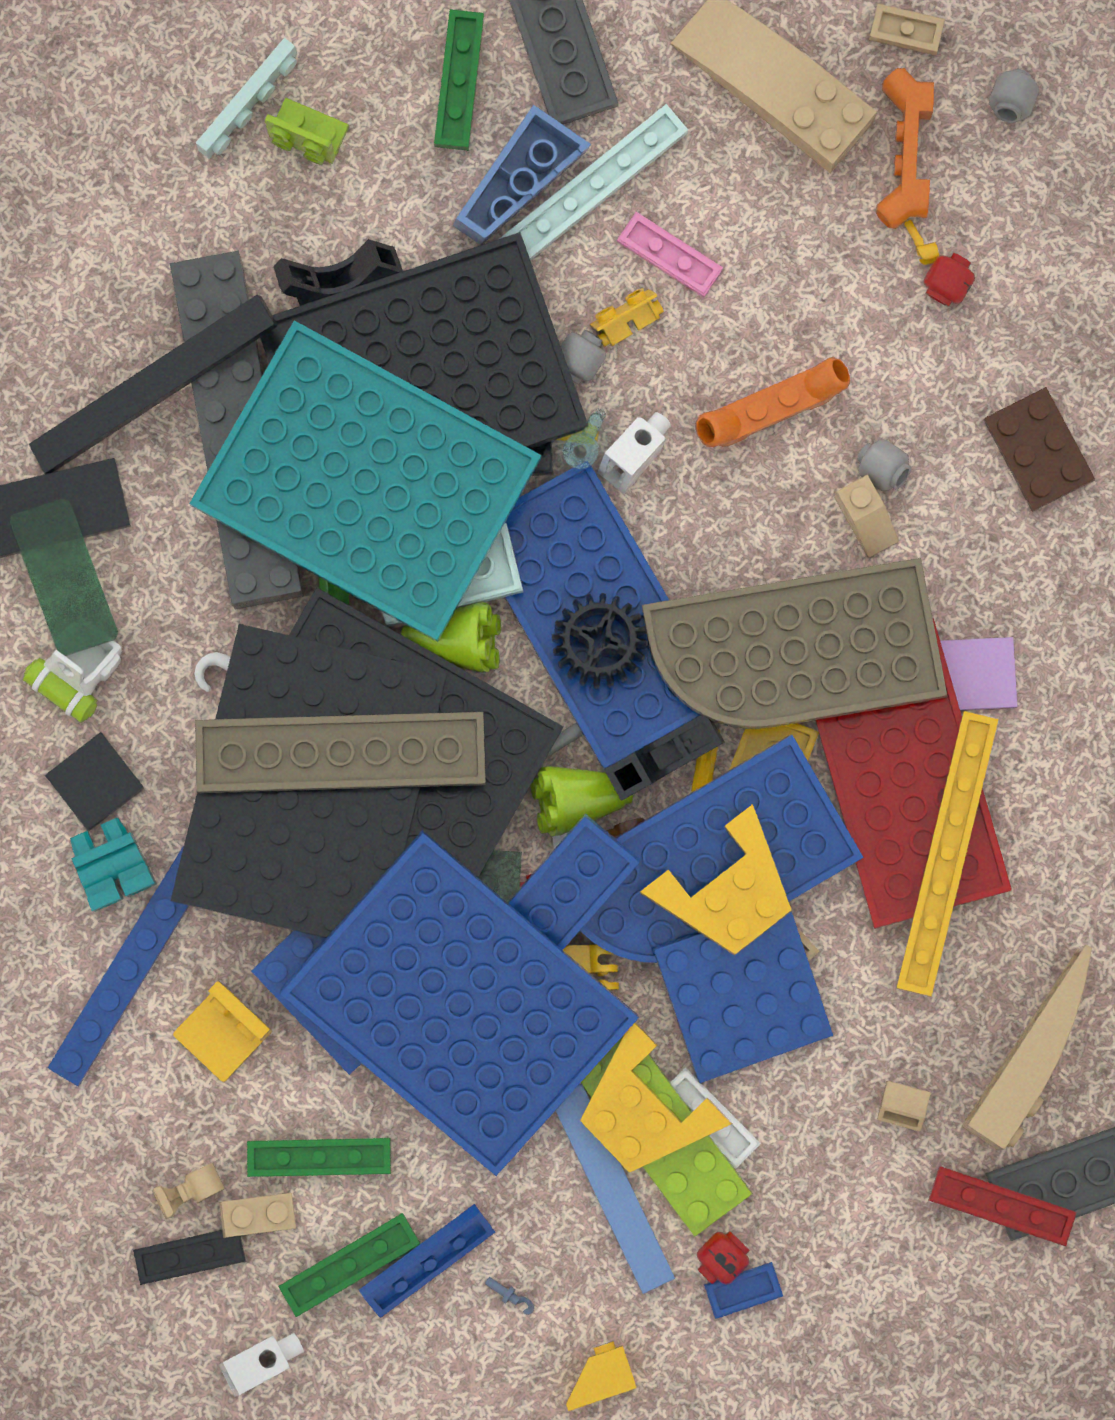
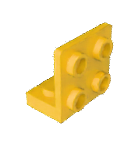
(222, 1032)

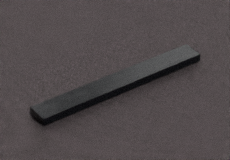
(153, 384)

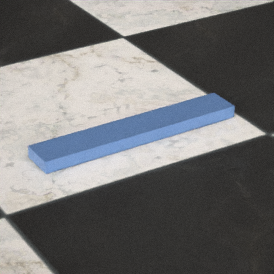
(615, 1196)

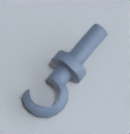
(508, 1295)

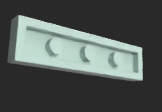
(256, 89)

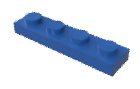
(427, 1261)

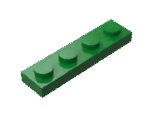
(459, 80)
(319, 1157)
(349, 1265)

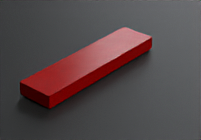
(1002, 1206)

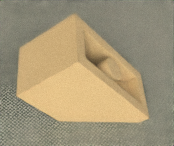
(867, 516)

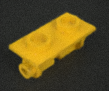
(637, 308)

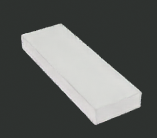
(732, 1140)

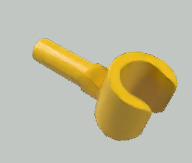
(927, 252)

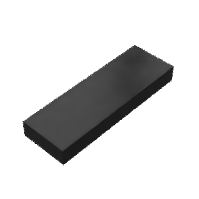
(187, 1256)

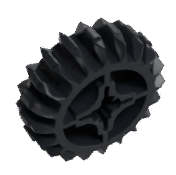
(585, 636)

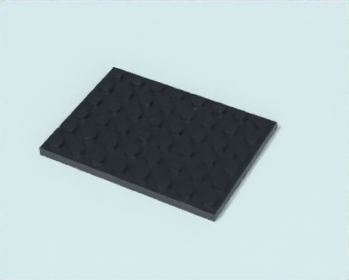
(462, 332)
(516, 737)
(301, 853)

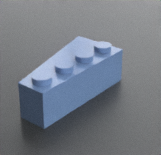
(523, 169)

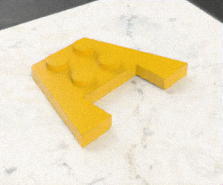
(736, 903)
(633, 1118)

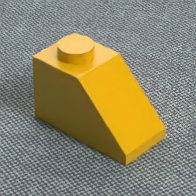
(602, 1377)

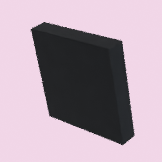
(94, 781)

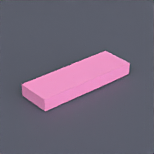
(670, 254)

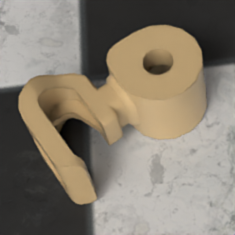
(197, 1186)

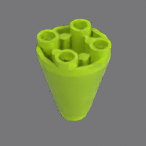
(466, 639)
(571, 793)

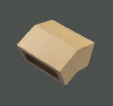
(903, 1106)

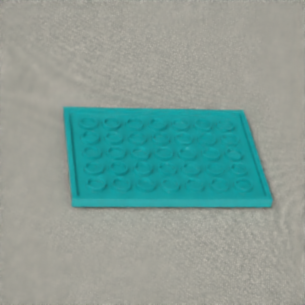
(365, 480)

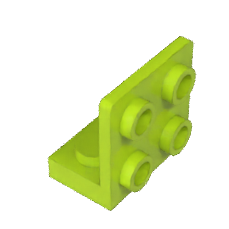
(306, 131)

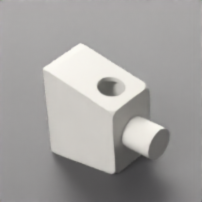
(631, 455)
(245, 1370)

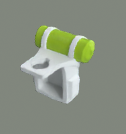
(73, 678)

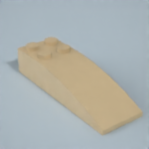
(776, 81)
(1030, 1063)

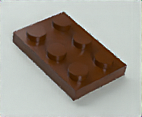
(1039, 449)

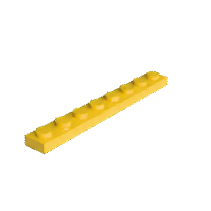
(947, 854)

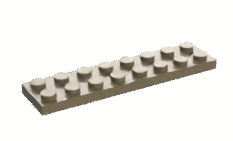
(340, 752)

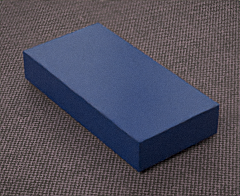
(747, 1290)

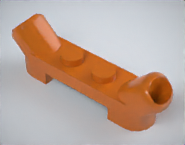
(916, 103)
(773, 404)

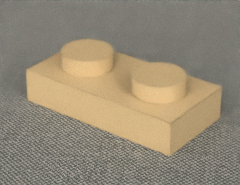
(906, 29)
(257, 1215)

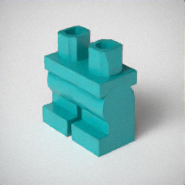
(114, 860)

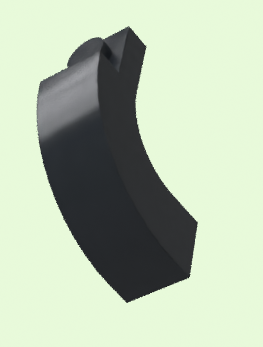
(311, 283)
(663, 756)

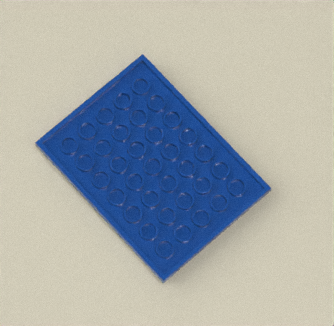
(459, 1003)

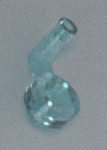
(586, 439)

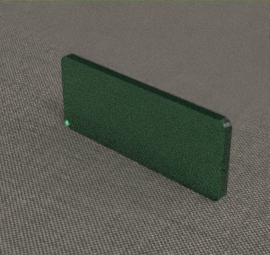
(63, 577)

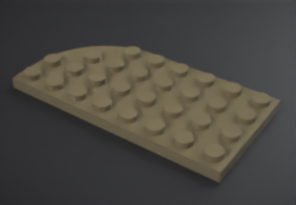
(801, 647)

